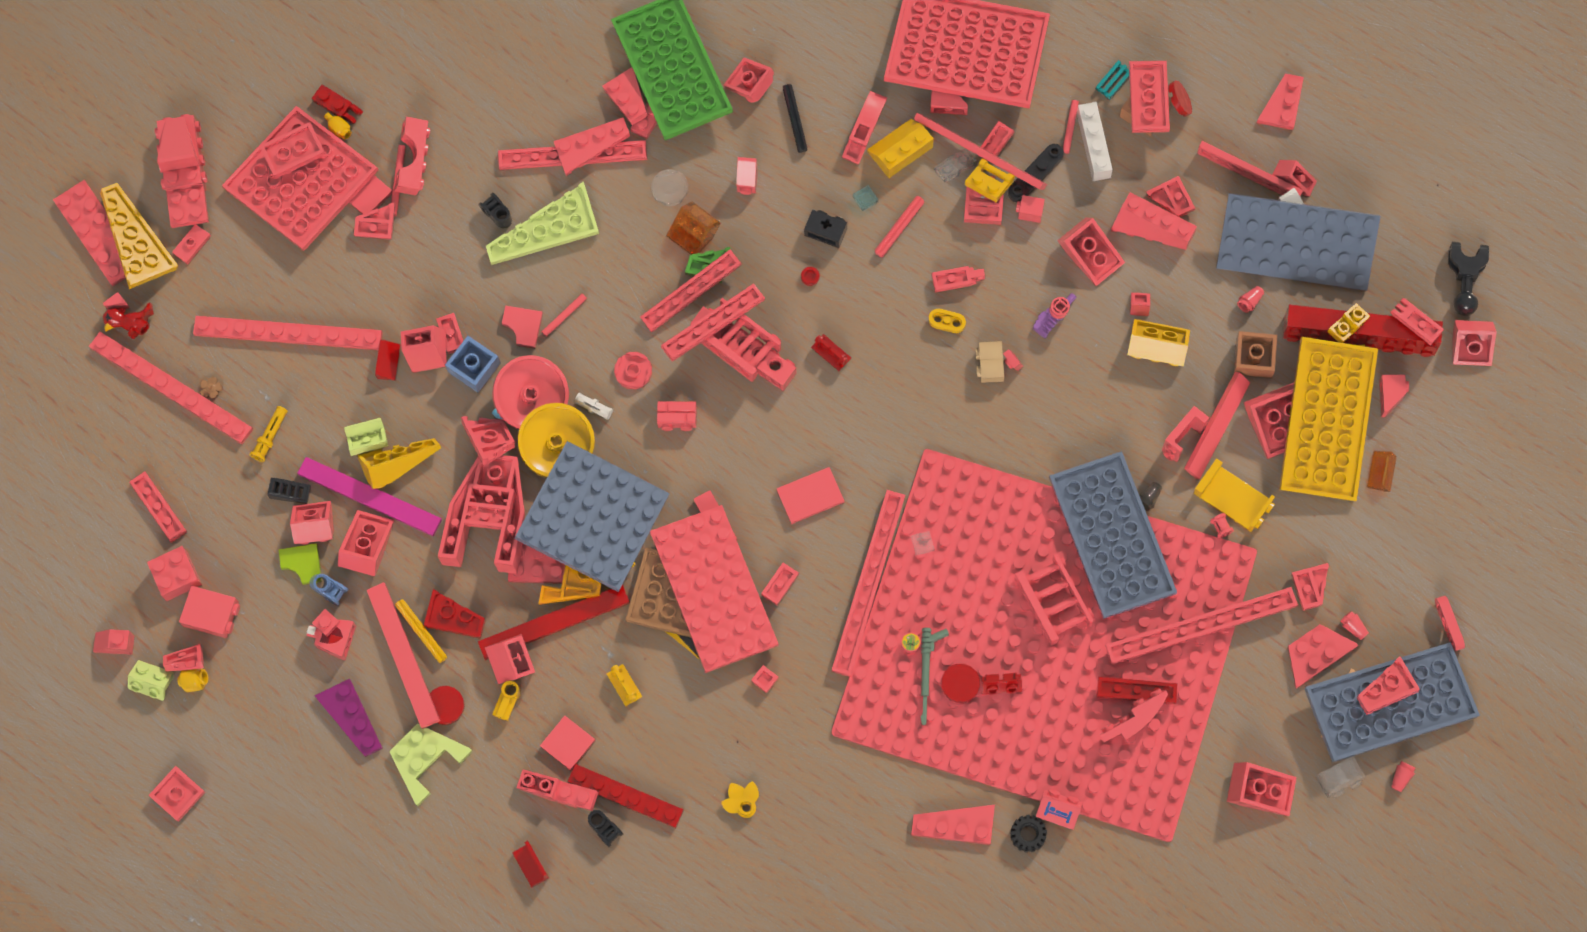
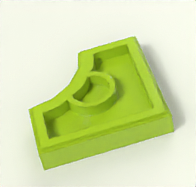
(301, 560)

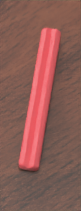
(899, 226)

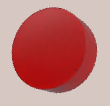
(810, 276)

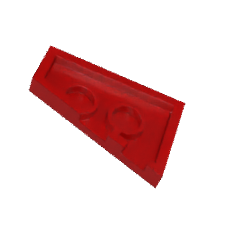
(451, 617)

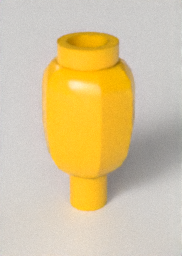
(338, 126)

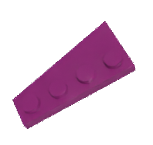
(348, 712)

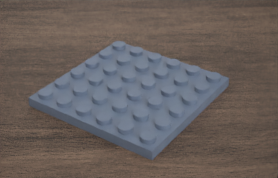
(592, 516)

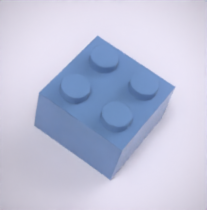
(472, 364)

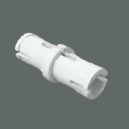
(593, 406)

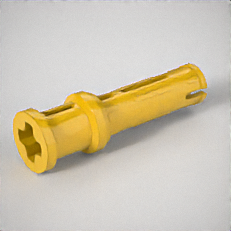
(265, 442)

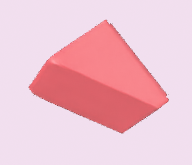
(115, 302)
(1140, 304)

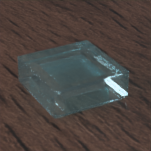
(865, 198)

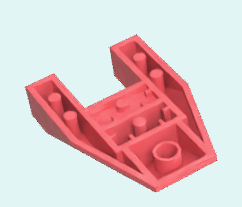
(491, 500)

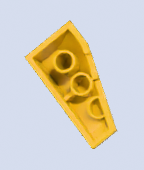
(387, 466)

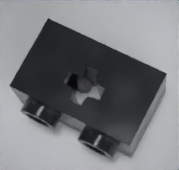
(831, 235)

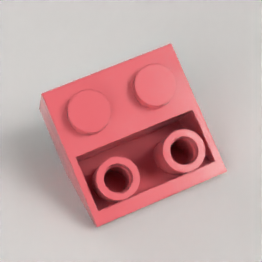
(424, 348)
(510, 659)

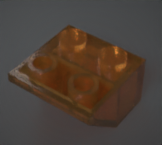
(693, 228)

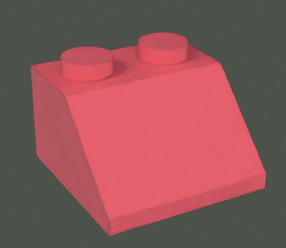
(1473, 342)
(312, 522)

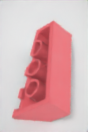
(1151, 222)

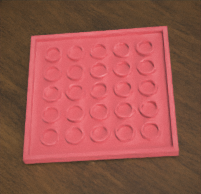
(307, 197)

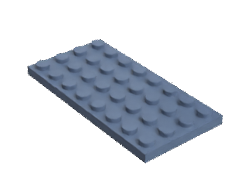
(1298, 241)
(1112, 535)
(1440, 703)

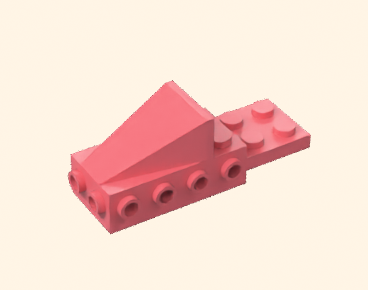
(182, 169)

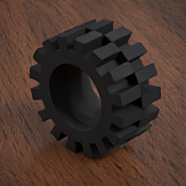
(1033, 822)

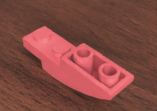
(864, 127)
(1143, 713)
(557, 790)

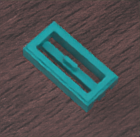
(1123, 68)

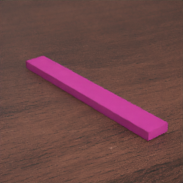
(369, 497)

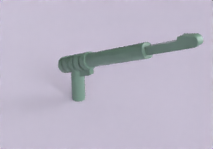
(928, 646)

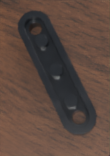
(1039, 169)

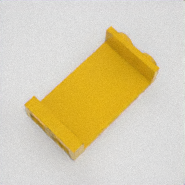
(1233, 497)

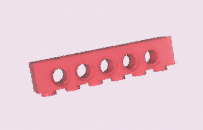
(780, 377)

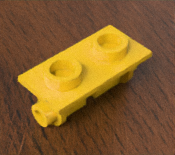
(624, 684)

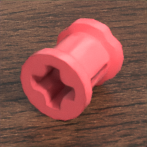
(1221, 525)

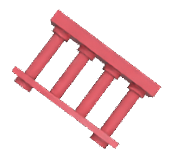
(734, 357)
(1043, 615)

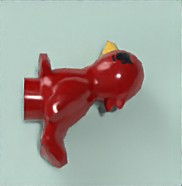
(135, 323)

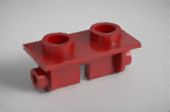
(830, 352)
(1010, 684)

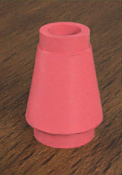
(1250, 299)
(1354, 625)
(1403, 774)

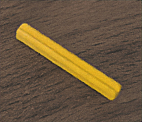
(421, 631)

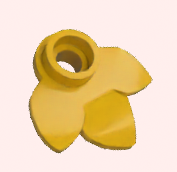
(740, 797)

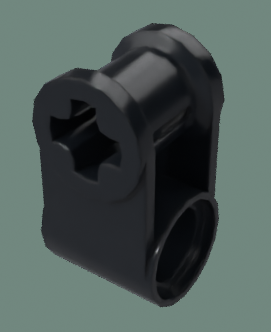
(494, 209)
(605, 828)

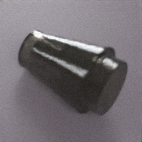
(1150, 495)

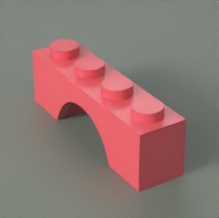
(414, 134)

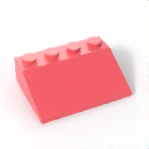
(1270, 418)

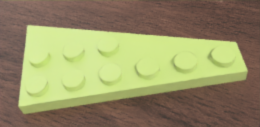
(552, 226)

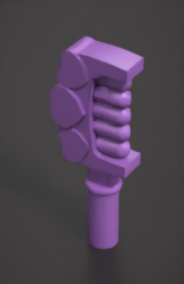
(1046, 322)

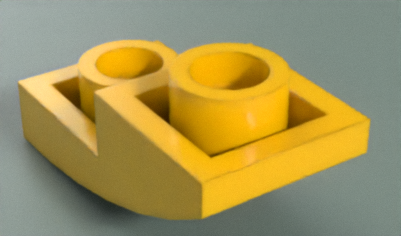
(1348, 324)

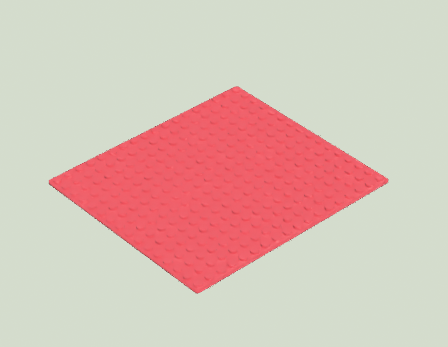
(1049, 733)

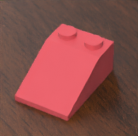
(1091, 250)
(365, 543)
(1261, 788)

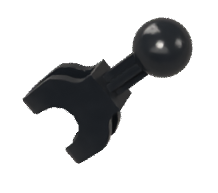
(1466, 271)

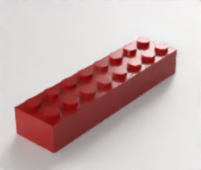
(1377, 332)

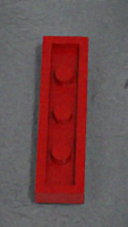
(1134, 689)

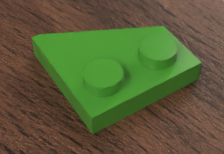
(698, 261)

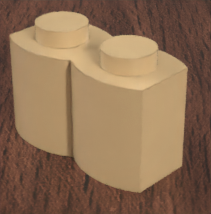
(991, 362)

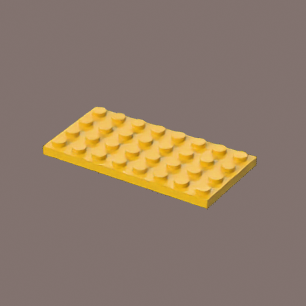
(1328, 419)

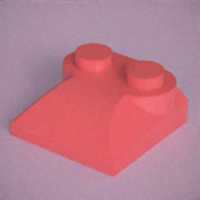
(750, 80)

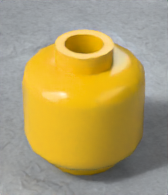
(192, 679)

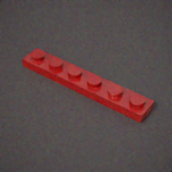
(626, 796)

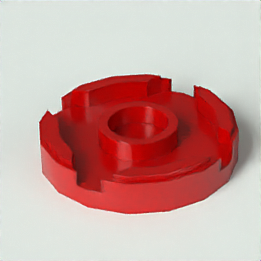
(1180, 98)
(960, 683)
(448, 704)

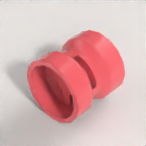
(1057, 310)

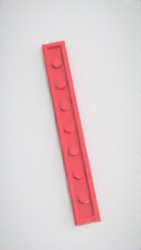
(980, 151)
(549, 157)
(403, 655)

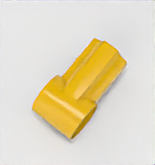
(506, 702)

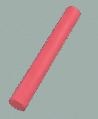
(1070, 126)
(563, 315)

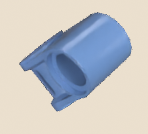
(331, 589)

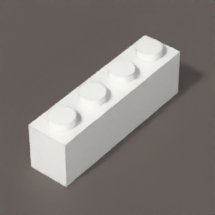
(1094, 141)

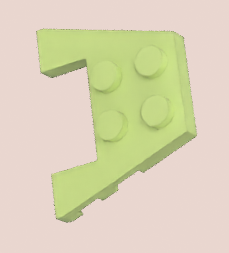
(418, 752)

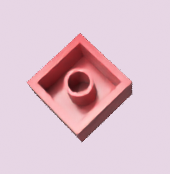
(174, 573)

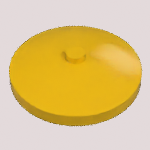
(546, 433)

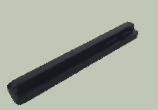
(795, 118)

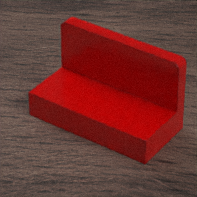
(530, 865)

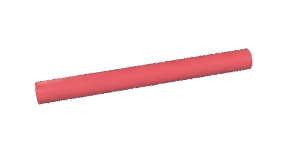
(399, 164)

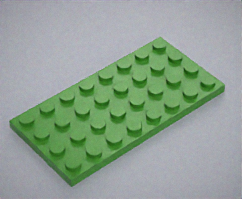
(672, 66)

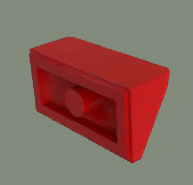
(387, 360)

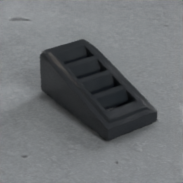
(289, 484)

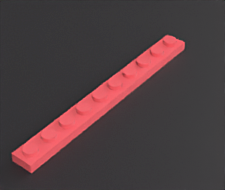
(287, 332)
(171, 388)
(868, 583)
(1201, 625)

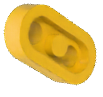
(947, 320)

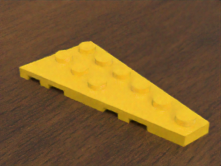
(137, 245)

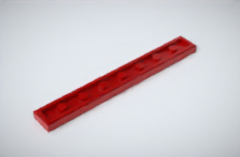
(561, 618)

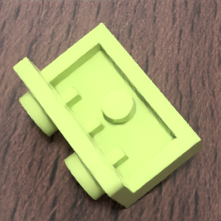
(366, 436)
(149, 680)

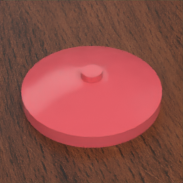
(526, 385)

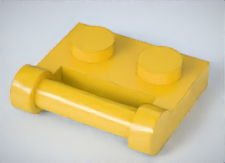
(987, 185)

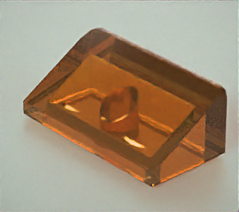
(1382, 470)

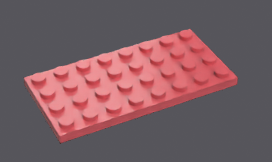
(714, 588)

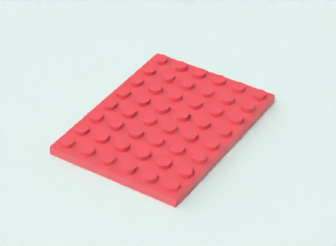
(968, 49)

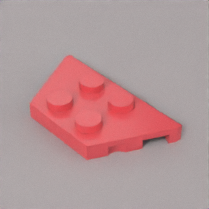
(488, 437)
(1317, 652)

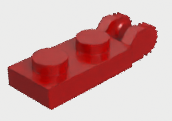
(335, 103)

